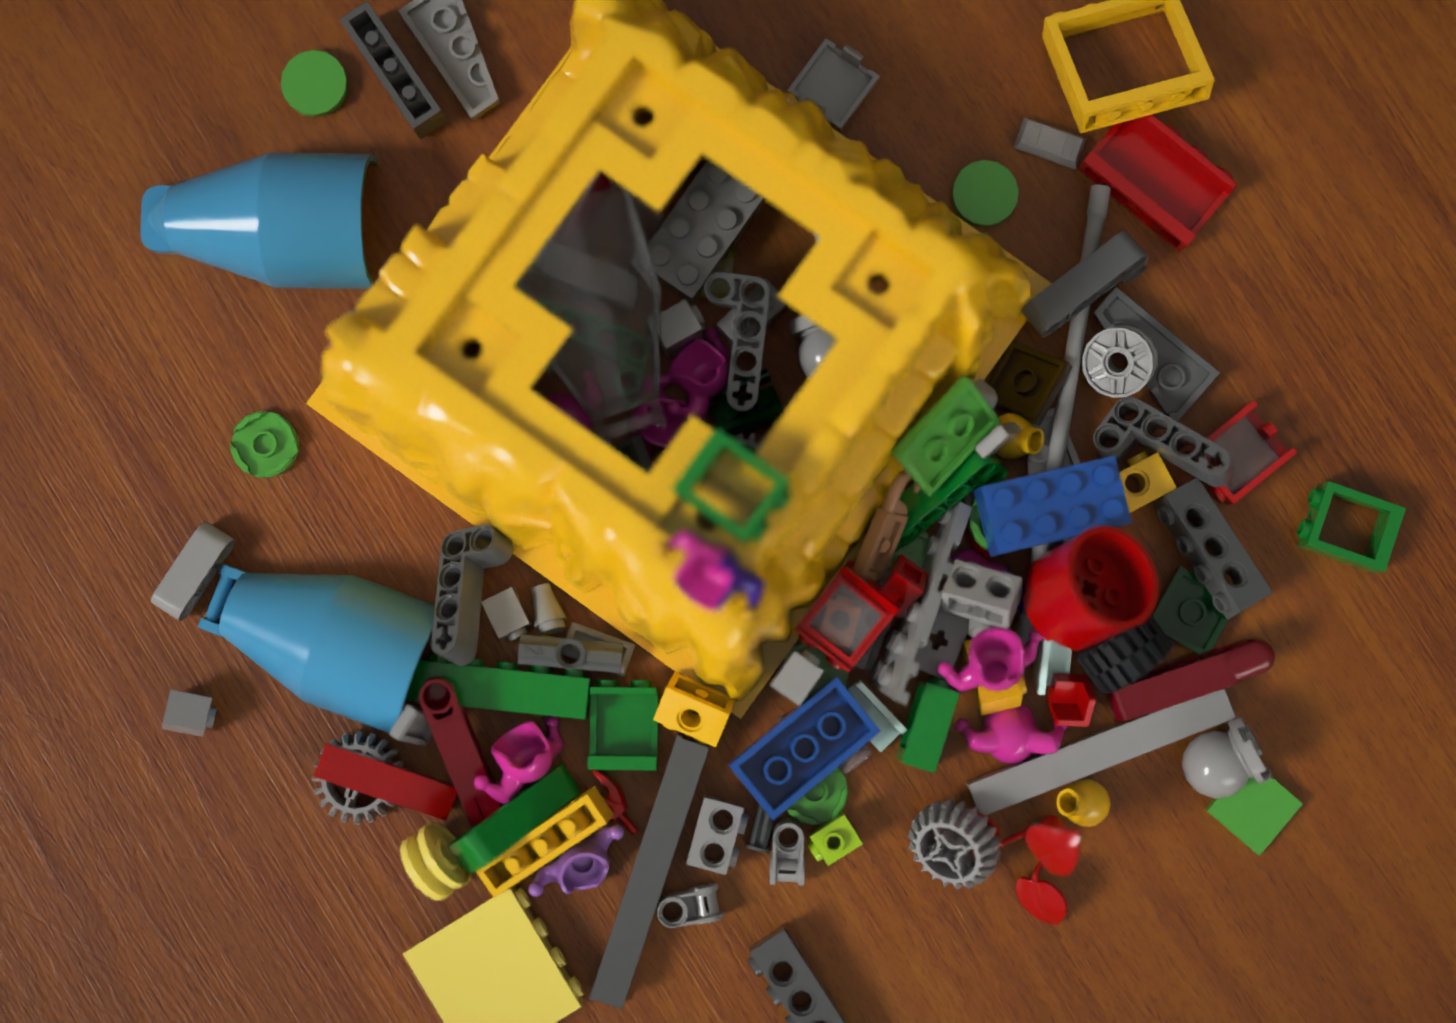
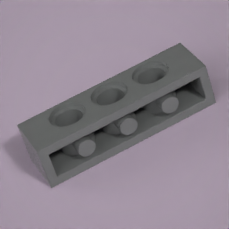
(393, 70)
(1215, 532)
(780, 947)

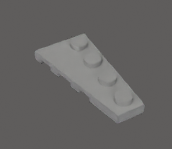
(453, 48)

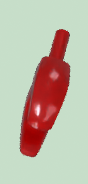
(615, 800)

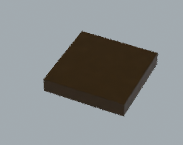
(1028, 381)

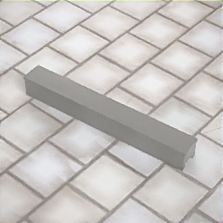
(1097, 752)

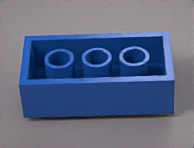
(1051, 505)
(803, 747)

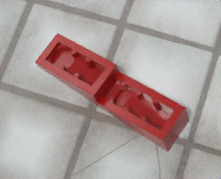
(386, 781)

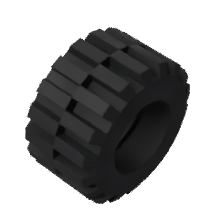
(1125, 656)

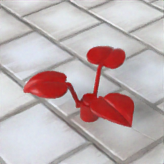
(1058, 852)

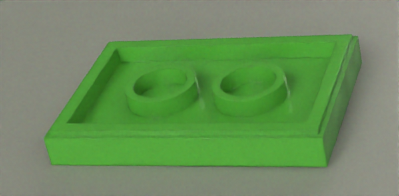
(946, 435)

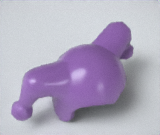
(580, 865)

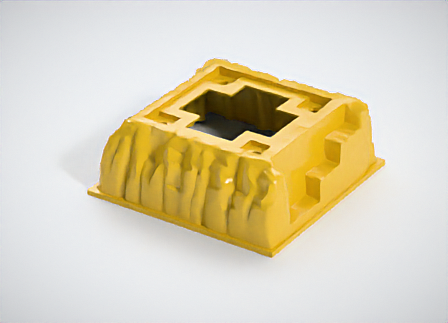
(558, 491)

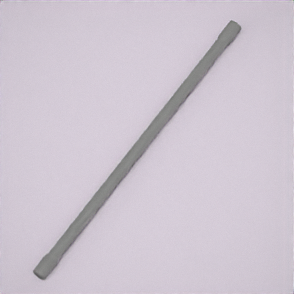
(1096, 215)

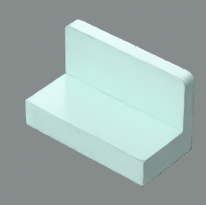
(1050, 659)
(879, 714)

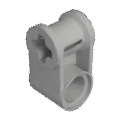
(787, 860)
(692, 906)

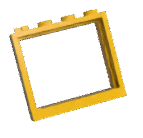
(1134, 102)

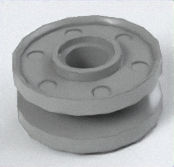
(1102, 372)

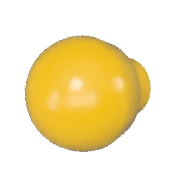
(1028, 441)
(1084, 802)

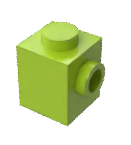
(833, 840)

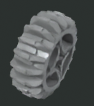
(349, 805)
(950, 851)

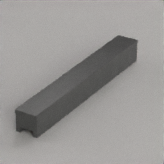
(649, 872)

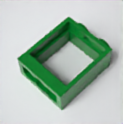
(704, 463)
(1382, 537)
(927, 724)

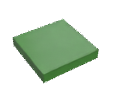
(1256, 812)

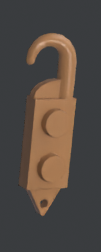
(884, 531)

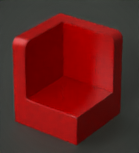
(904, 582)
(1071, 700)

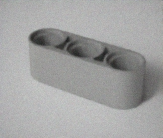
(192, 571)

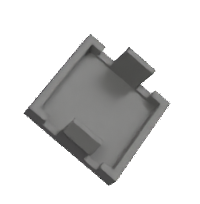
(834, 82)

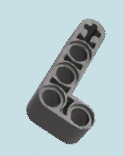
(1113, 262)
(742, 343)
(1167, 446)
(459, 589)

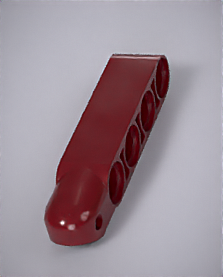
(1192, 678)
(458, 747)

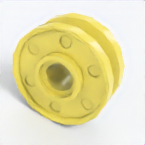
(432, 863)

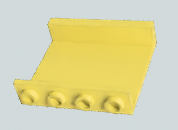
(496, 967)

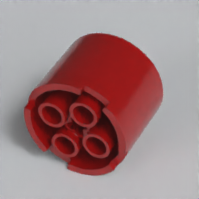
(1091, 588)

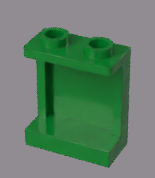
(623, 726)

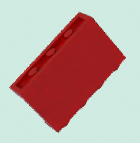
(1159, 178)

